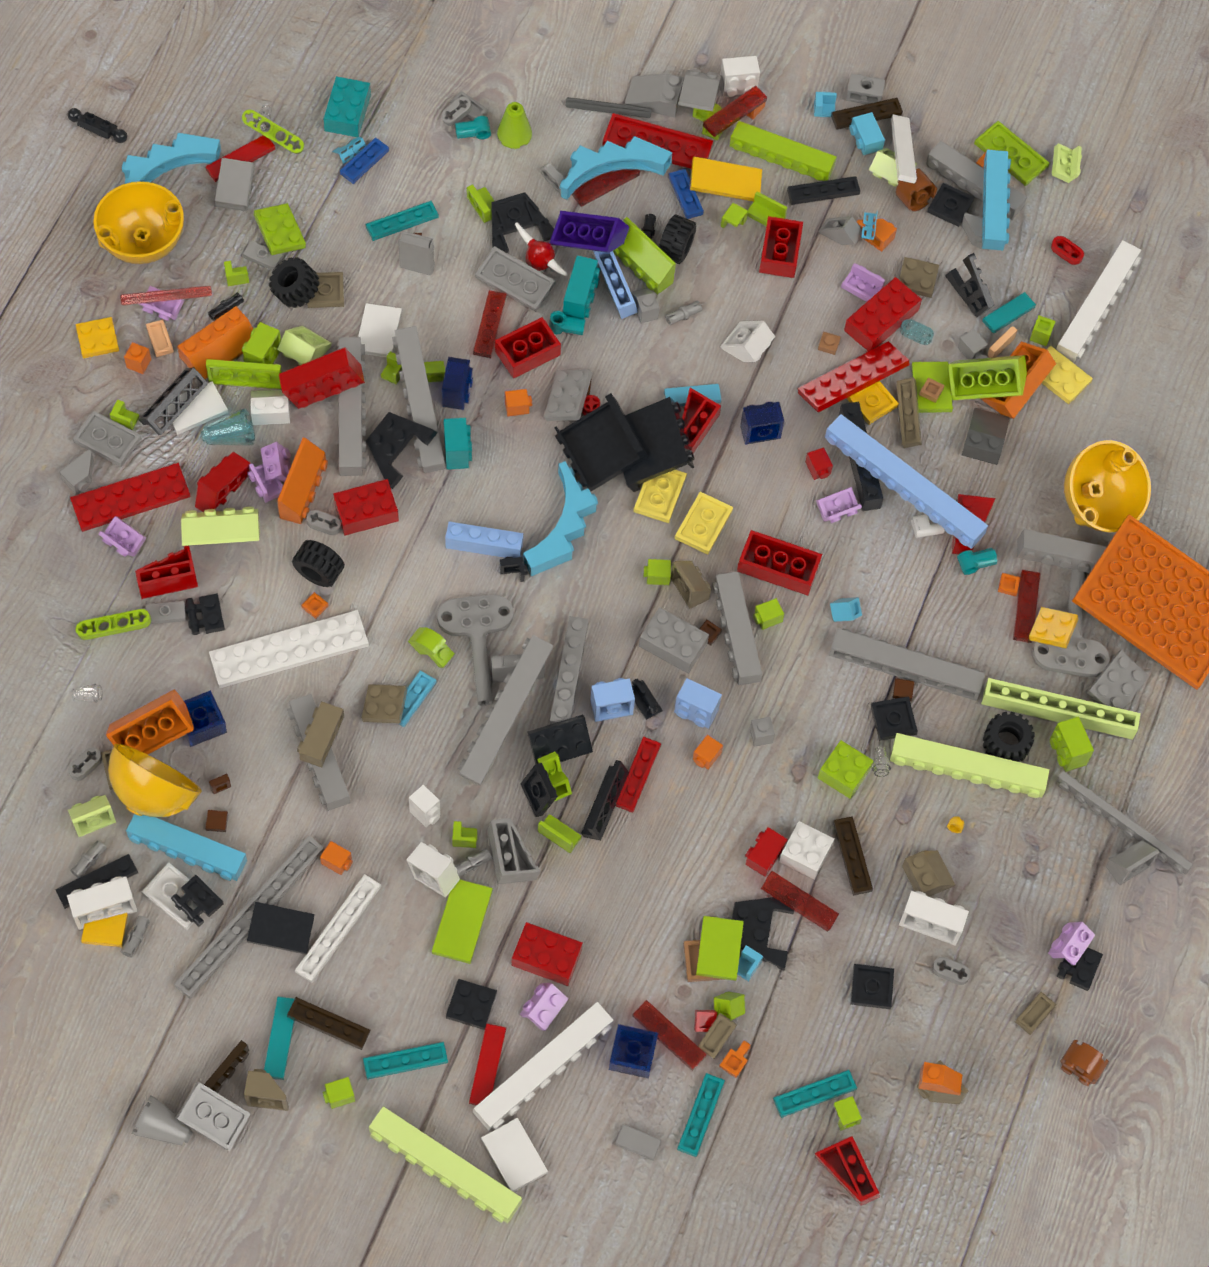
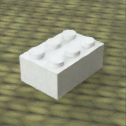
(101, 901)
(934, 917)

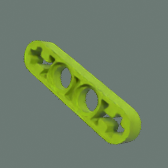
(271, 134)
(113, 624)

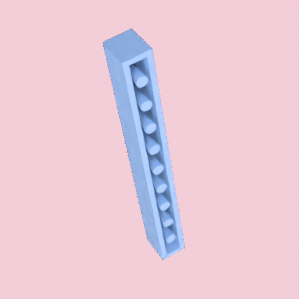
(906, 481)

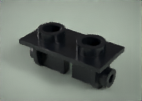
(645, 700)

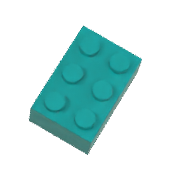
(347, 106)
(581, 288)

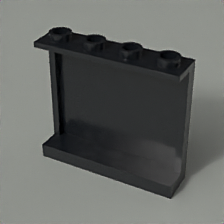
(663, 440)
(601, 444)

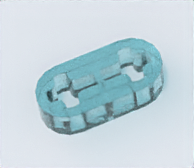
(916, 332)

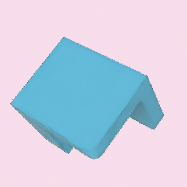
(824, 104)
(846, 609)
(748, 963)

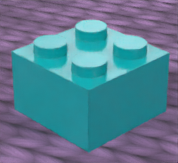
(457, 443)

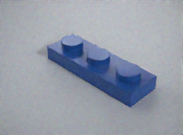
(364, 160)
(687, 198)

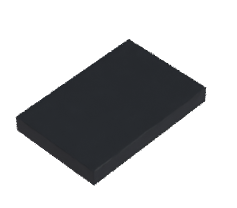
(280, 928)

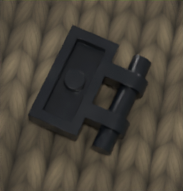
(211, 614)
(202, 896)
(1084, 971)

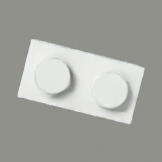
(424, 806)

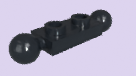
(97, 125)

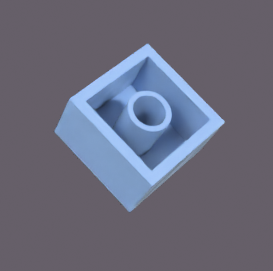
(612, 699)
(697, 703)

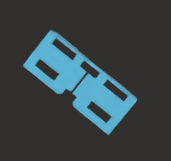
(350, 152)
(869, 224)

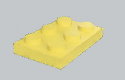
(1066, 378)
(660, 496)
(704, 523)

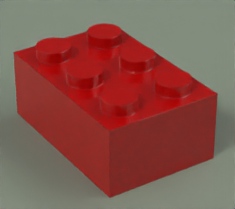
(781, 247)
(527, 347)
(366, 507)
(546, 954)

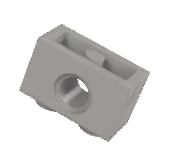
(865, 89)

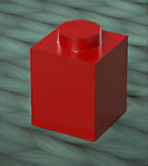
(819, 463)

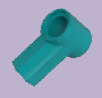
(477, 128)
(566, 323)
(972, 561)

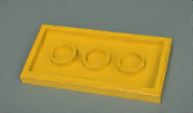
(725, 179)

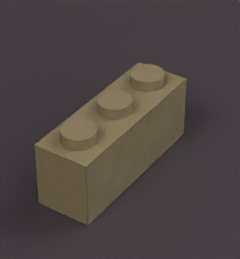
(320, 734)

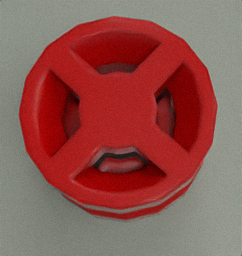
(591, 401)

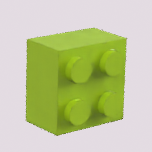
(262, 345)
(1071, 744)
(845, 769)

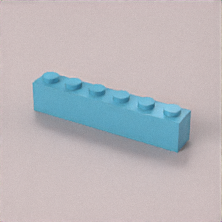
(995, 200)
(187, 846)

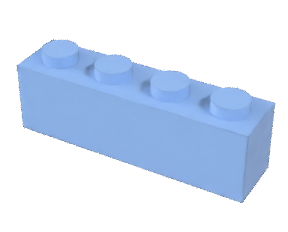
(616, 283)
(483, 540)

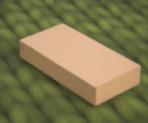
(159, 338)
(1002, 342)

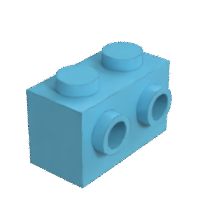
(867, 133)

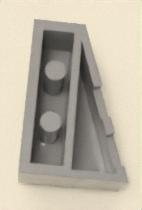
(509, 854)

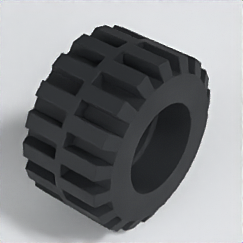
(678, 238)
(284, 277)
(318, 563)
(1012, 724)

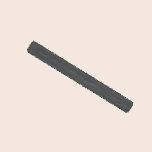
(607, 107)

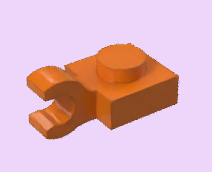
(735, 1061)

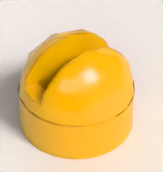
(956, 824)

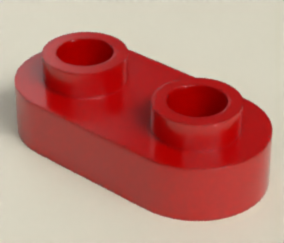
(1068, 250)

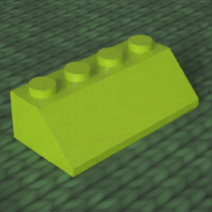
(646, 259)
(987, 377)

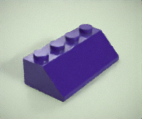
(589, 232)

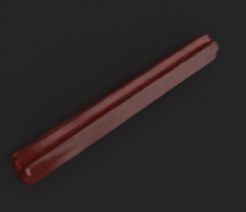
(166, 295)

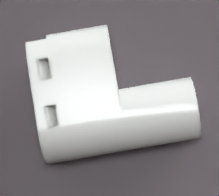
(923, 528)

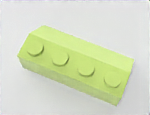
(220, 526)

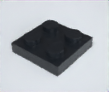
(950, 204)
(894, 717)
(539, 789)
(872, 986)
(471, 1004)

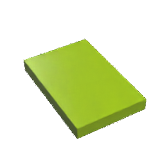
(940, 373)
(719, 948)

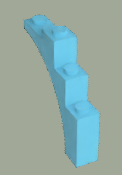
(184, 151)
(611, 157)
(557, 546)

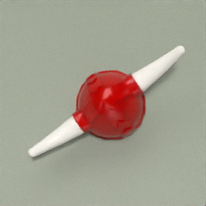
(539, 253)

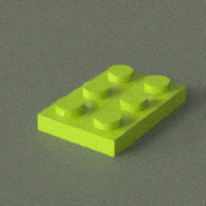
(279, 229)

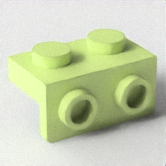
(1066, 162)

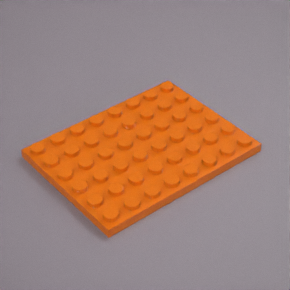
(1152, 599)

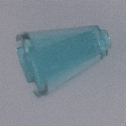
(230, 430)

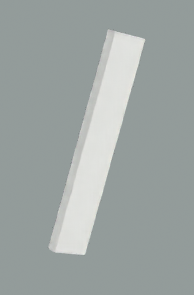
(903, 149)
(338, 928)

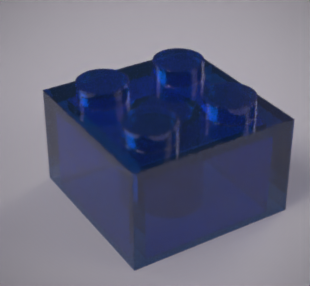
(457, 383)
(762, 422)
(205, 718)
(633, 1051)

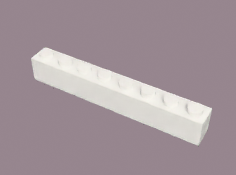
(1098, 301)
(543, 1066)

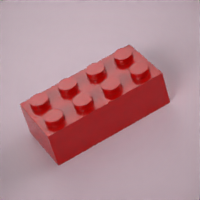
(882, 314)
(321, 378)
(779, 562)

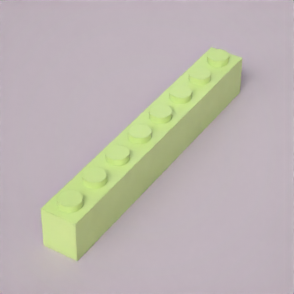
(1060, 708)
(969, 765)
(445, 1165)

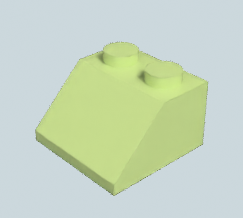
(885, 166)
(303, 345)
(91, 815)

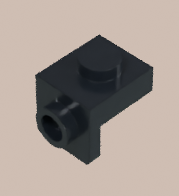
(513, 565)

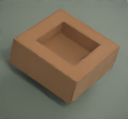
(829, 343)
(931, 390)

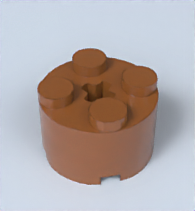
(916, 194)
(1083, 1062)

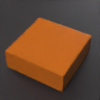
(1008, 584)
(315, 605)

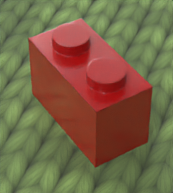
(766, 851)

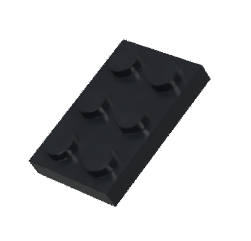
(566, 738)

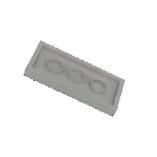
(515, 279)

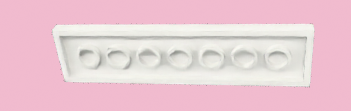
(288, 649)

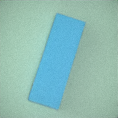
(681, 393)
(416, 694)

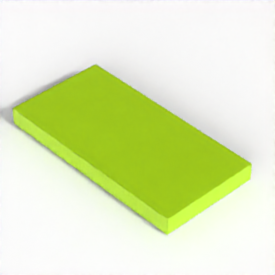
(1025, 162)
(244, 374)
(462, 921)

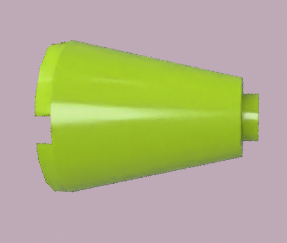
(514, 127)

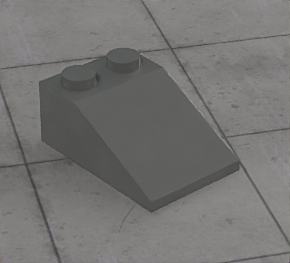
(986, 436)

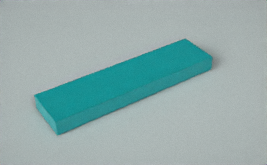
(402, 220)
(279, 1039)
(405, 1060)
(815, 1093)
(701, 1115)

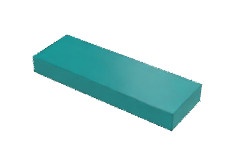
(1009, 312)

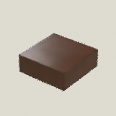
(711, 629)
(903, 688)
(220, 783)
(216, 821)

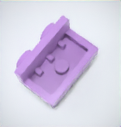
(862, 282)
(166, 309)
(275, 462)
(265, 489)
(838, 504)
(123, 537)
(1072, 942)
(544, 1005)

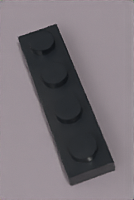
(823, 190)
(121, 867)

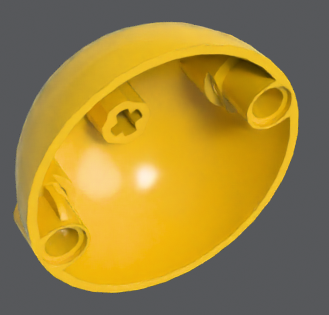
(139, 222)
(1106, 494)
(149, 784)

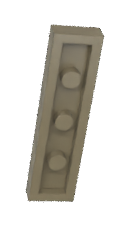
(909, 412)

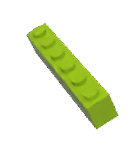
(782, 151)

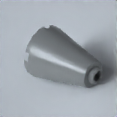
(159, 1124)

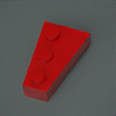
(699, 417)
(221, 481)
(979, 507)
(167, 575)
(849, 1169)

